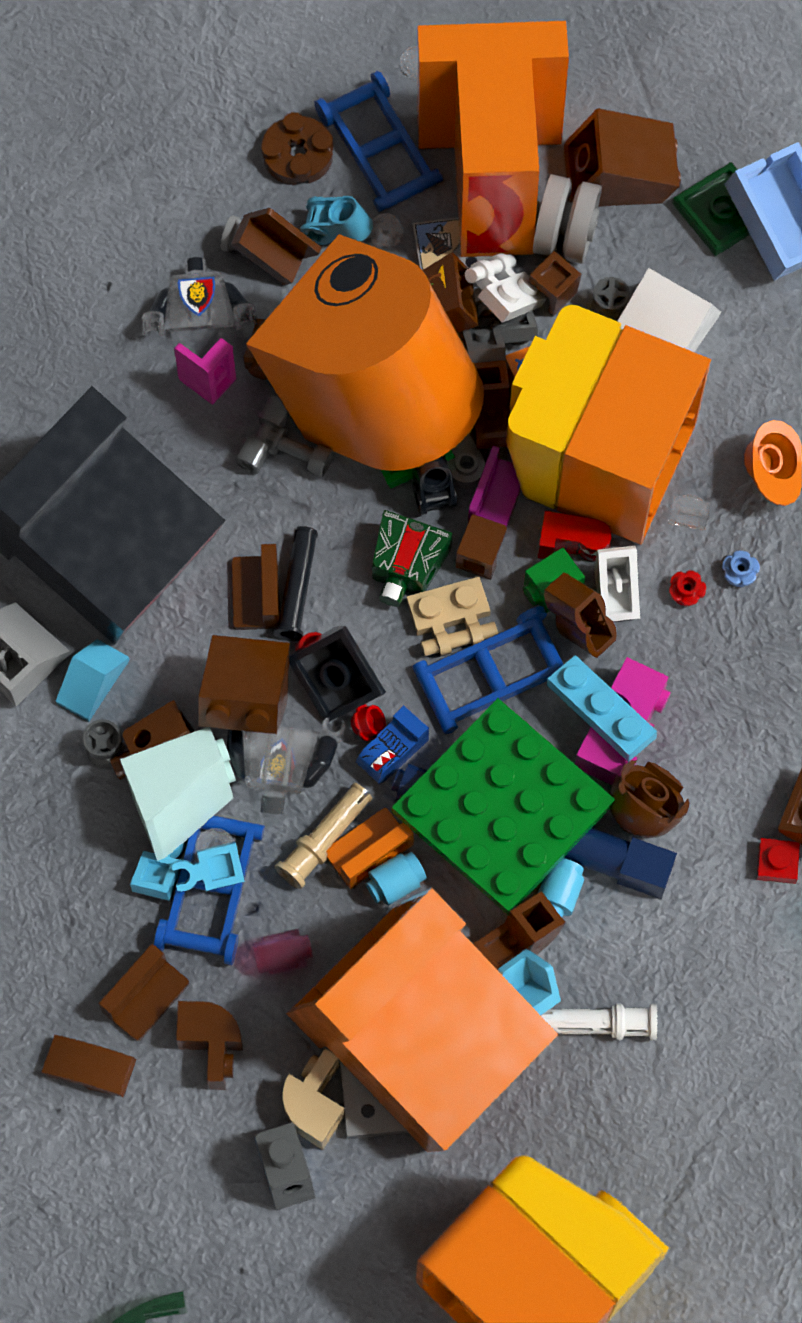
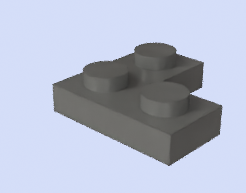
(488, 339)

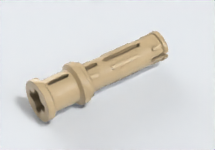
(312, 848)

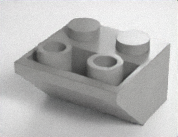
(26, 653)

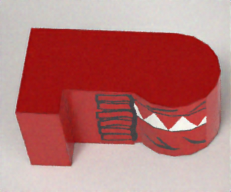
(574, 534)

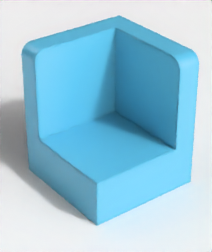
(533, 980)

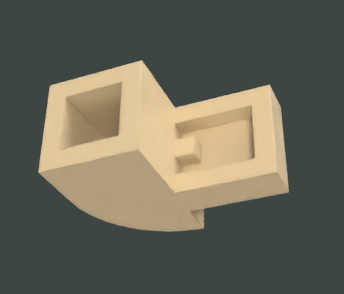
(312, 1112)

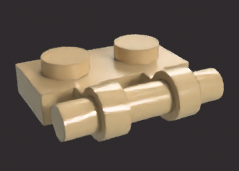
(449, 607)

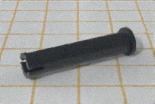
(296, 584)

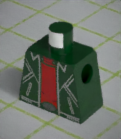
(407, 556)

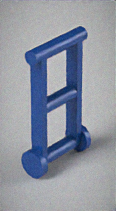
(380, 91)
(528, 622)
(227, 945)

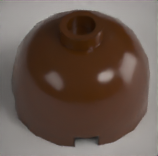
(647, 800)

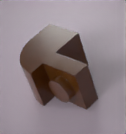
(493, 419)
(528, 927)
(213, 1029)

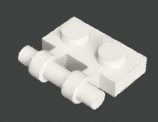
(502, 289)

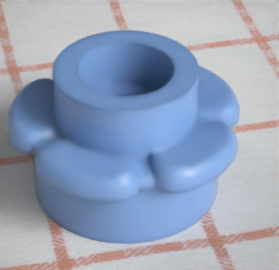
(737, 577)

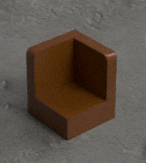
(556, 281)
(480, 546)

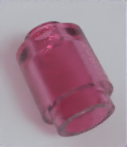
(282, 952)

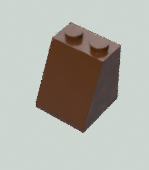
(626, 156)
(244, 685)

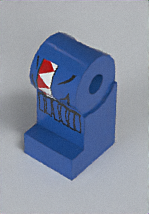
(393, 745)

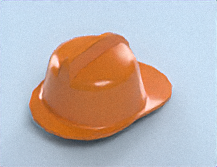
(775, 462)

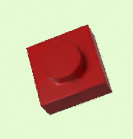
(778, 860)

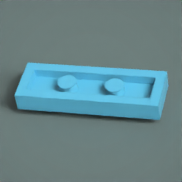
(602, 708)

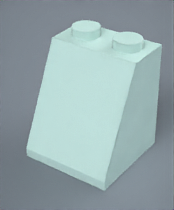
(179, 787)

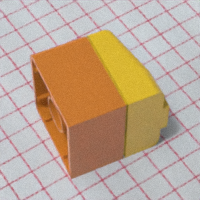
(603, 419)
(538, 1253)

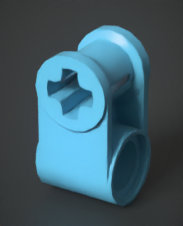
(336, 216)

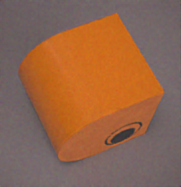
(370, 360)

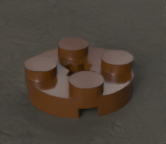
(292, 131)

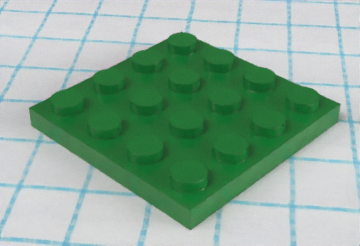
(503, 806)

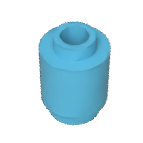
(395, 878)
(563, 886)

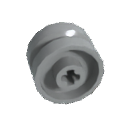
(563, 218)

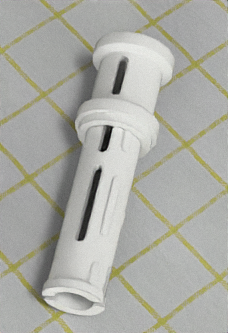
(614, 1021)

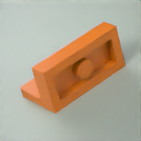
(369, 846)

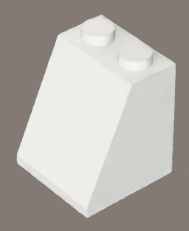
(669, 312)

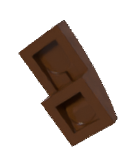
(89, 1065)

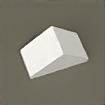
(618, 582)

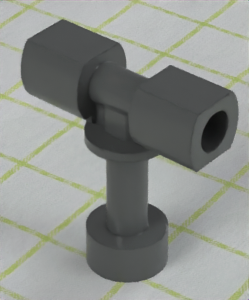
(272, 438)

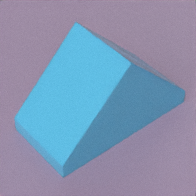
(90, 678)

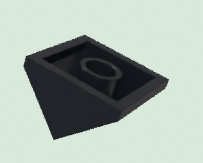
(335, 673)

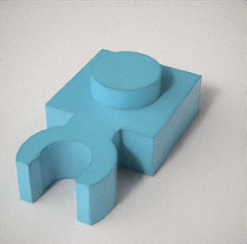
(217, 867)
(156, 877)

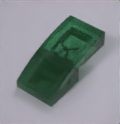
(159, 1307)

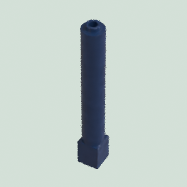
(633, 863)

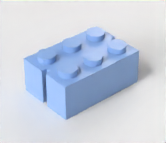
(772, 207)

